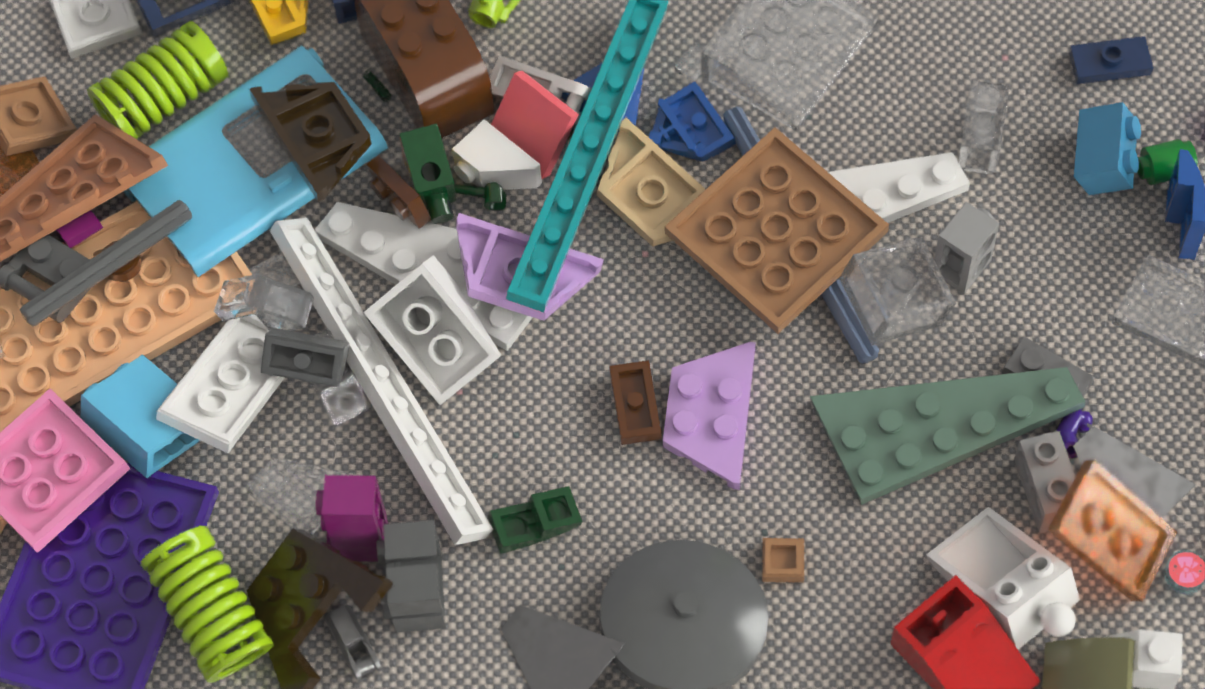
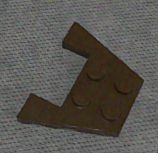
(296, 593)

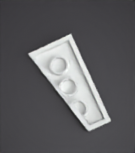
(905, 185)

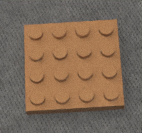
(776, 229)

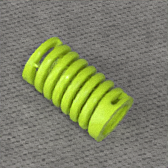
(168, 88)
(213, 591)

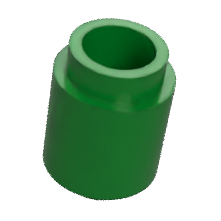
(1158, 160)

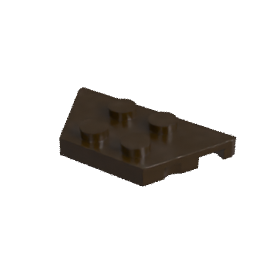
(315, 131)

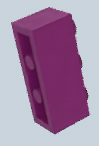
(352, 515)

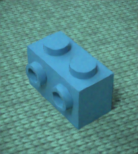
(1106, 148)

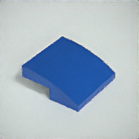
(1186, 204)

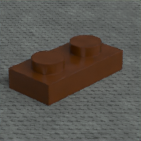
(402, 196)
(635, 402)

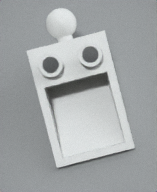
(1011, 575)

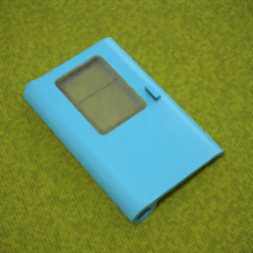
(235, 168)

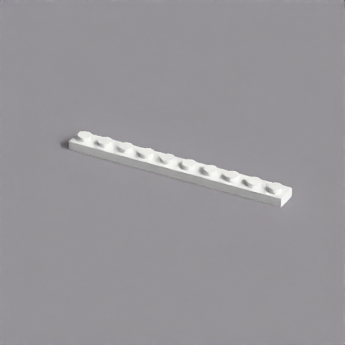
(382, 382)

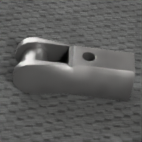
(352, 639)

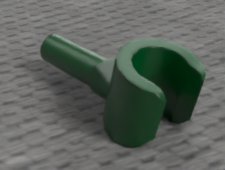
(492, 193)

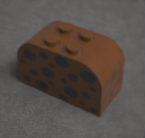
(428, 61)

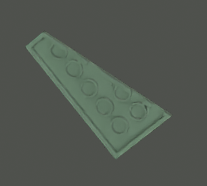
(919, 429)

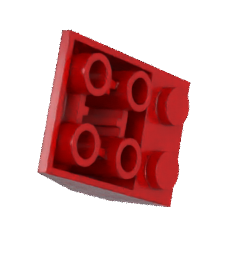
(960, 643)

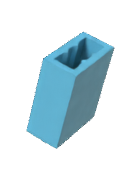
(125, 414)

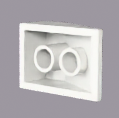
(434, 330)

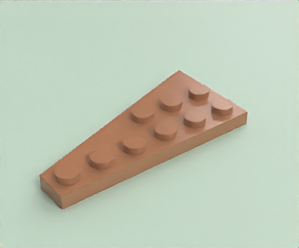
(71, 181)

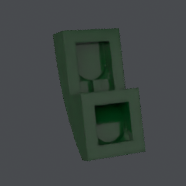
(535, 521)

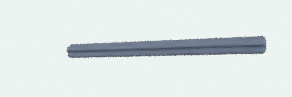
(834, 295)

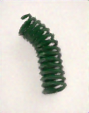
(372, 79)

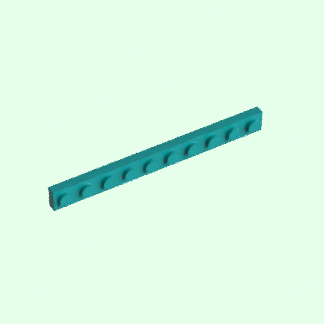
(586, 154)

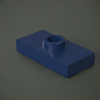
(1111, 60)

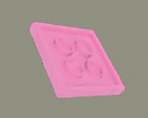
(52, 469)

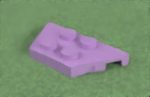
(491, 259)
(711, 411)

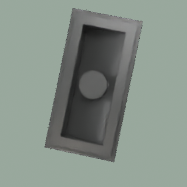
(304, 357)

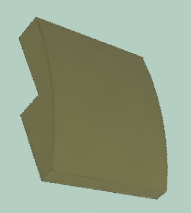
(1089, 663)

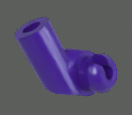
(1070, 425)

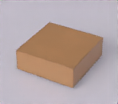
(783, 560)

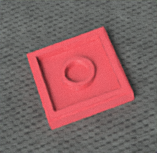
(534, 120)

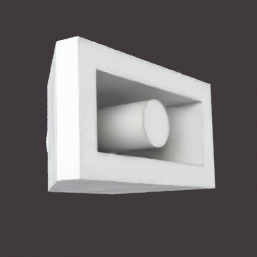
(491, 157)
(1155, 658)

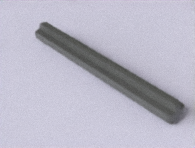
(106, 263)

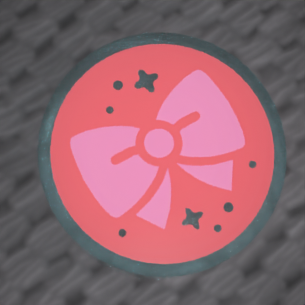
(1185, 572)

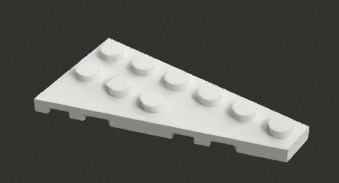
(398, 247)

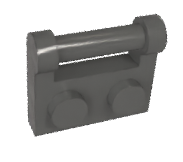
(48, 261)

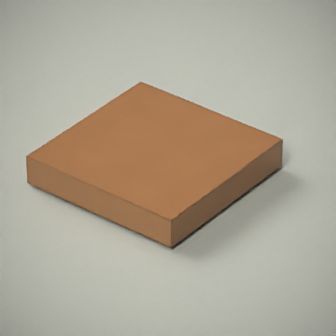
(32, 116)

